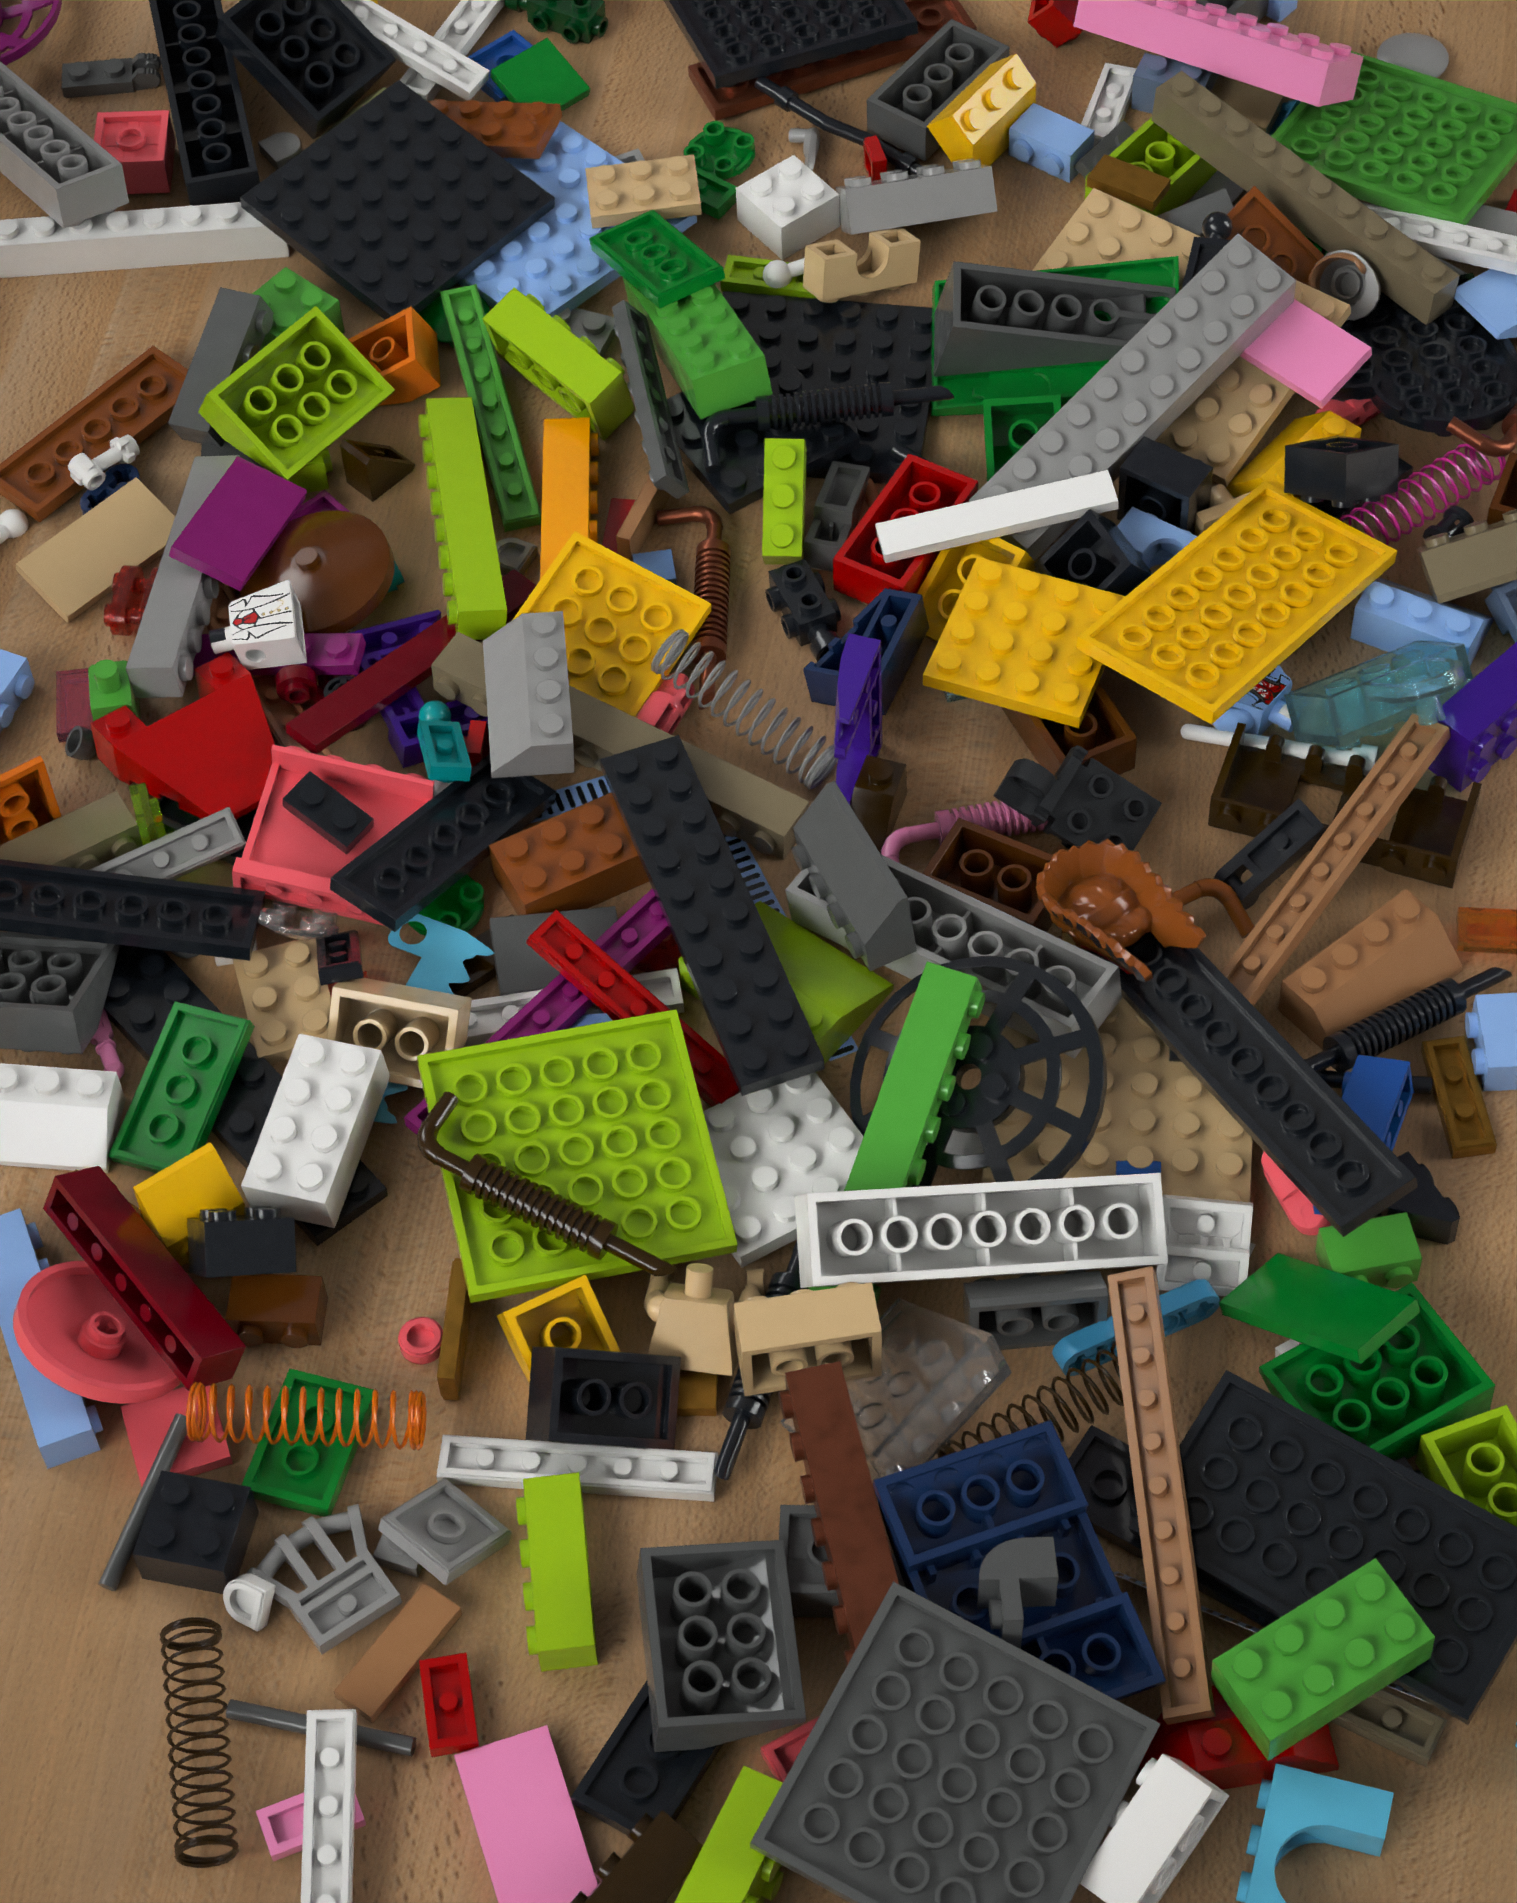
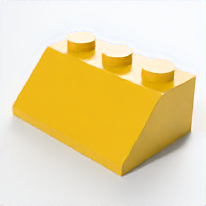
(981, 115)
(1270, 462)

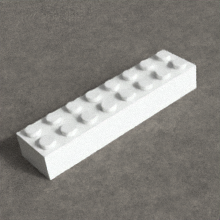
(980, 1229)

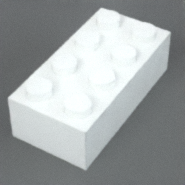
(316, 1129)

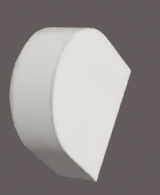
(249, 1600)

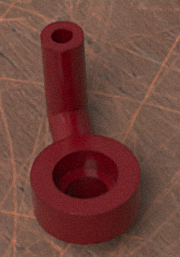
(299, 684)

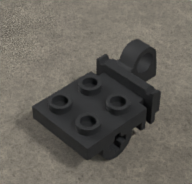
(1079, 801)

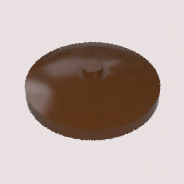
(334, 565)

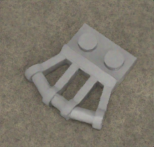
(343, 1599)

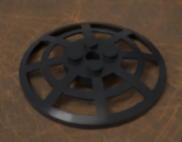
(1002, 1077)

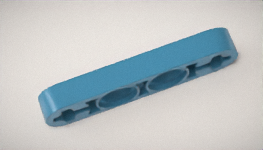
(1179, 1309)

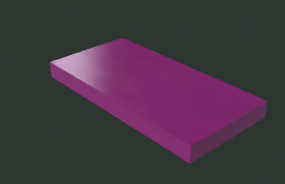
(238, 523)

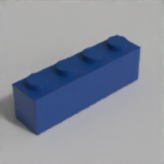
(1379, 1095)

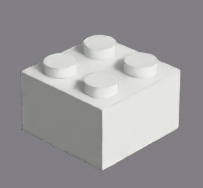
(788, 207)

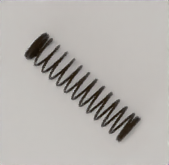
(946, 1449)
(206, 1644)

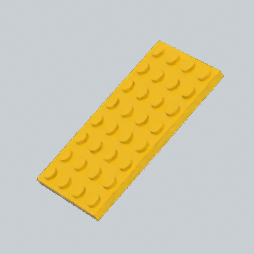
(1236, 601)

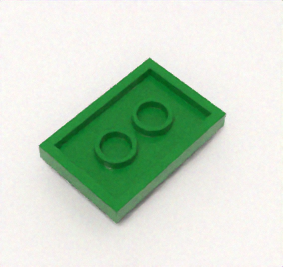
(301, 1474)

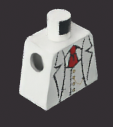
(264, 629)

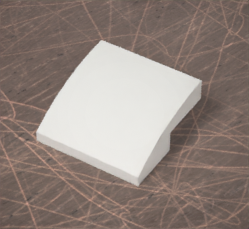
(1205, 1242)

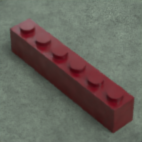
(144, 1277)

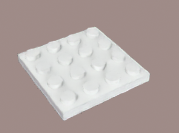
(778, 1148)

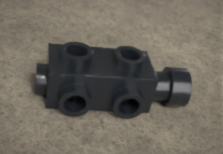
(793, 592)

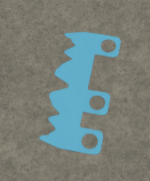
(440, 964)

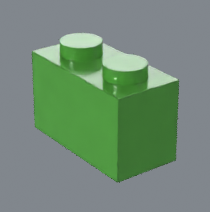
(1376, 1252)

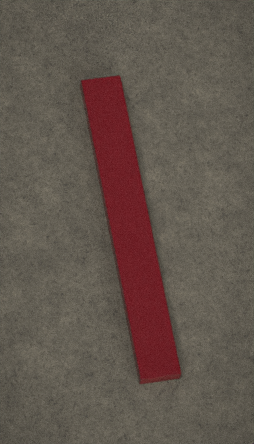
(388, 678)

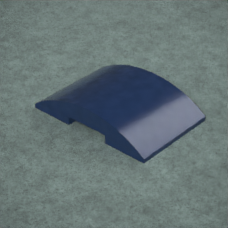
(1013, 1487)

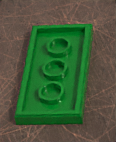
(657, 258)
(181, 1087)
(1319, 1307)

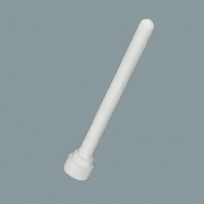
(1292, 748)

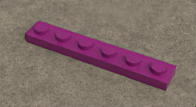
(324, 652)

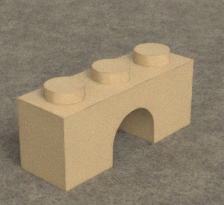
(888, 263)

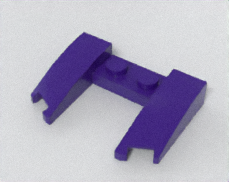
(857, 709)
(403, 713)

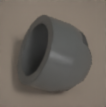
(80, 744)

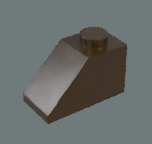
(879, 797)

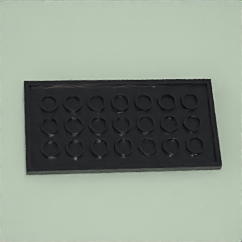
(1298, 1506)

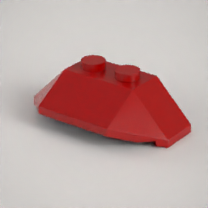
(1228, 1755)

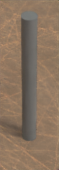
(130, 1533)
(297, 1723)

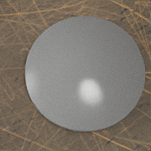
(1415, 53)

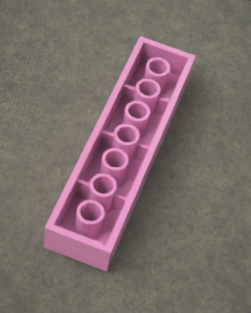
(1229, 46)

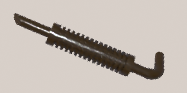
(529, 1201)

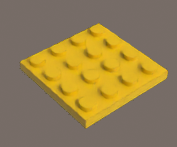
(613, 620)
(1017, 642)

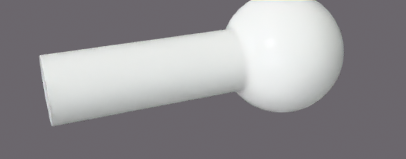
(779, 273)
(12, 524)

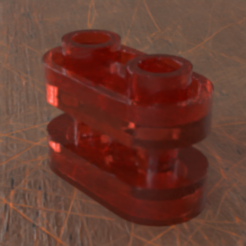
(128, 592)

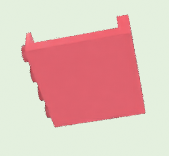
(295, 860)

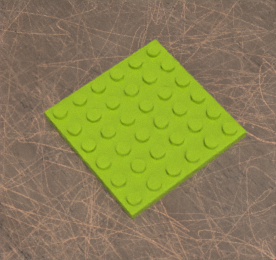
(594, 1118)

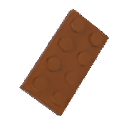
(506, 126)

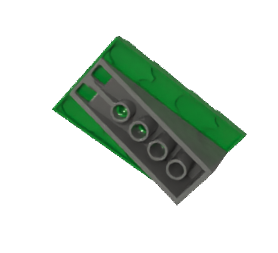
(1038, 329)

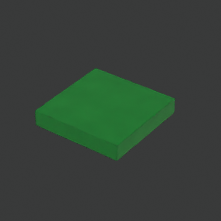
(540, 76)

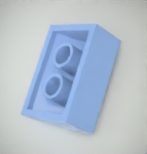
(1397, 615)

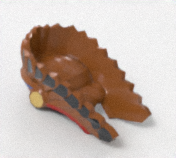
(1109, 900)

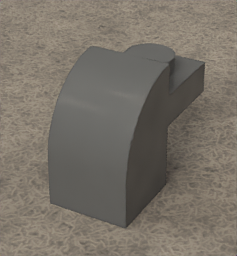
(1014, 1577)

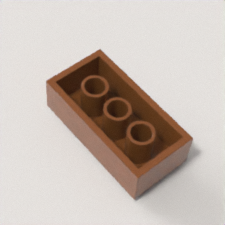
(568, 860)

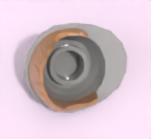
(1349, 279)

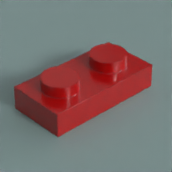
(448, 1704)

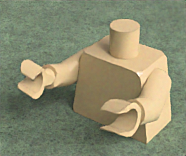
(697, 1319)

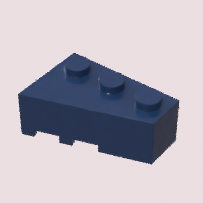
(893, 618)

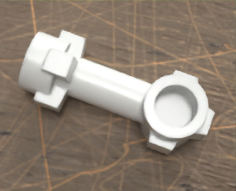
(90, 472)

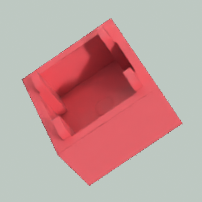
(143, 146)

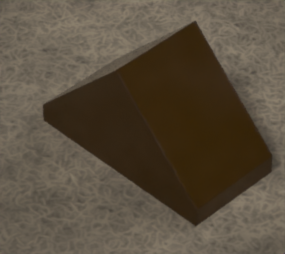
(373, 467)

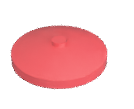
(86, 1339)

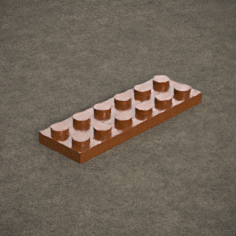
(130, 403)

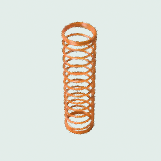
(415, 1426)

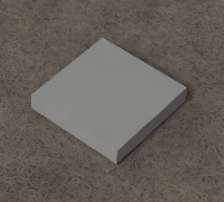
(445, 1531)

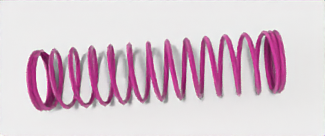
(1474, 461)

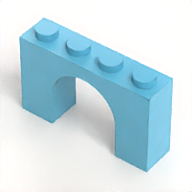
(1308, 1810)

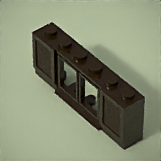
(1261, 785)

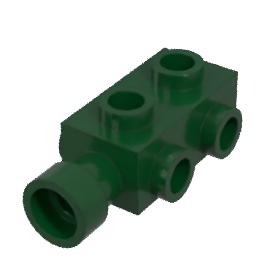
(571, 18)

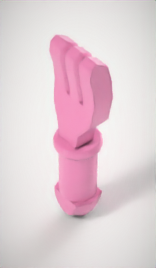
(107, 1047)

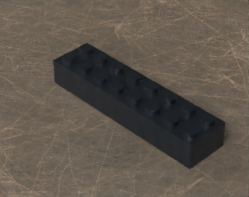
(204, 102)

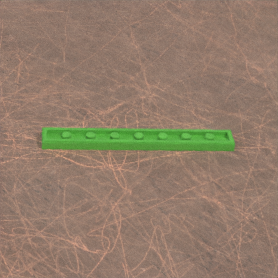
(492, 409)

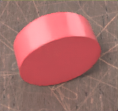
(420, 1340)

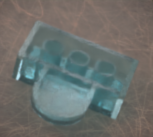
(1379, 694)

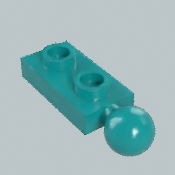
(442, 744)

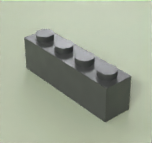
(228, 341)

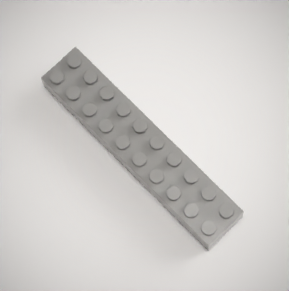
(1150, 378)

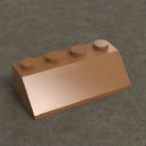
(1369, 968)

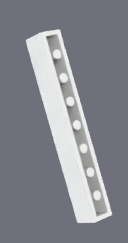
(136, 240)

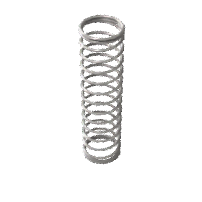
(821, 766)

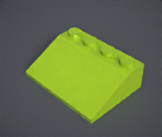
(295, 396)
(828, 984)

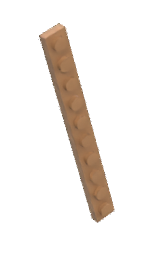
(1334, 857)
(1160, 1497)

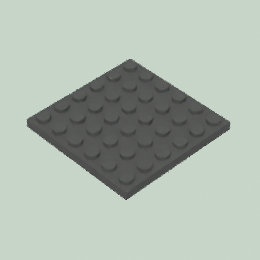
(952, 1769)

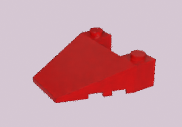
(202, 754)

